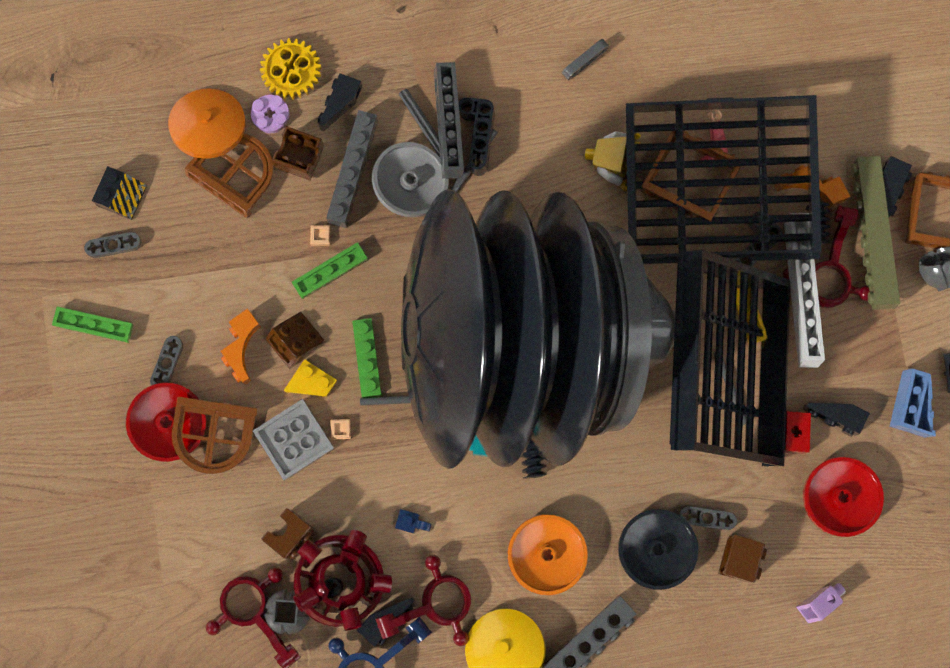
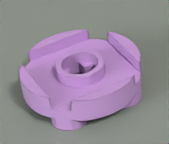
(273, 103)

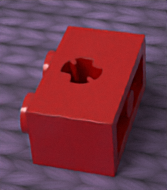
(802, 425)

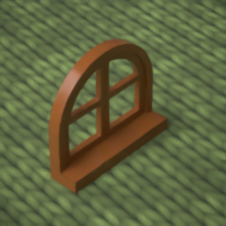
(222, 190)
(215, 410)

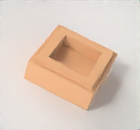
(320, 235)
(340, 429)

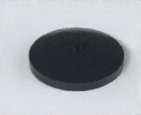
(658, 549)

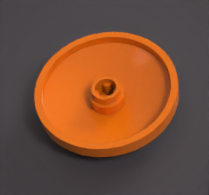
(207, 123)
(547, 554)

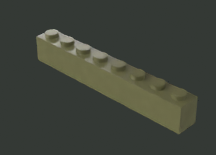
(875, 233)

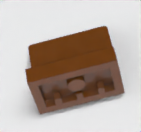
(294, 339)

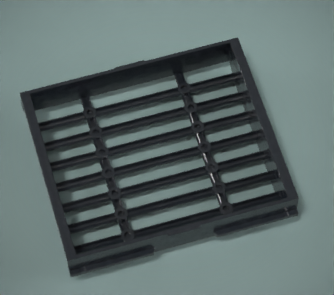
(762, 161)
(686, 358)

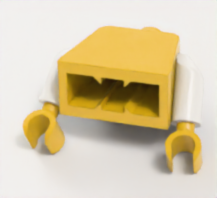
(611, 157)

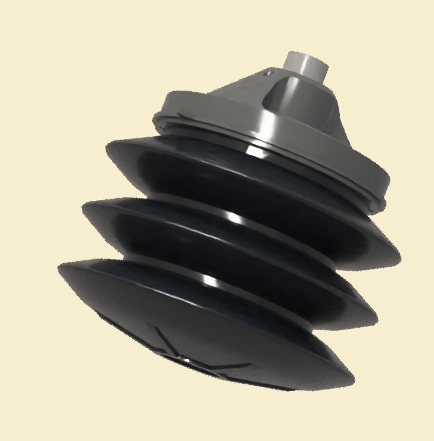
(526, 328)

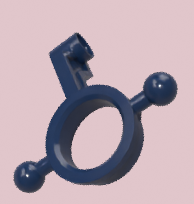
(417, 630)

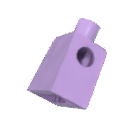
(821, 603)

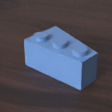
(913, 404)

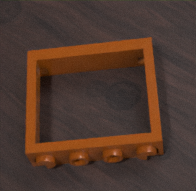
(690, 209)
(919, 239)

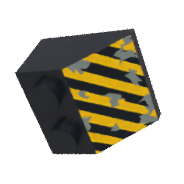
(119, 193)

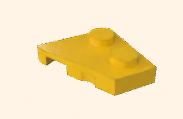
(310, 381)

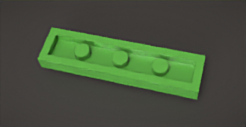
(329, 270)
(92, 324)
(366, 358)

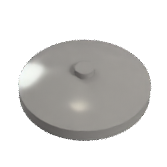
(408, 178)

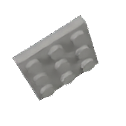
(293, 439)

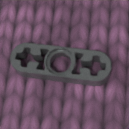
(585, 59)
(100, 252)
(176, 351)
(721, 525)

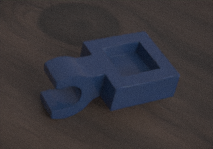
(409, 521)

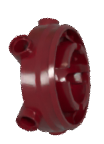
(316, 593)

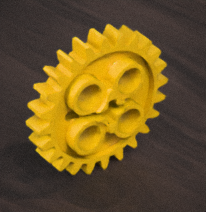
(275, 62)

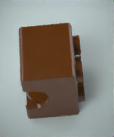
(298, 153)
(289, 543)
(742, 559)

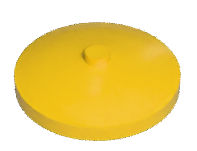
(505, 641)

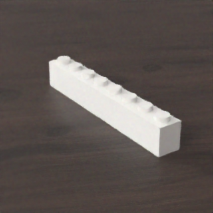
(805, 301)

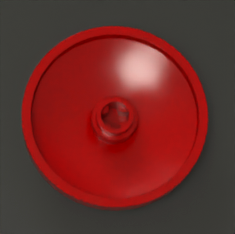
(151, 421)
(843, 497)

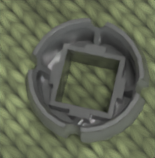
(936, 268)
(301, 618)

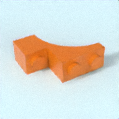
(831, 191)
(244, 326)

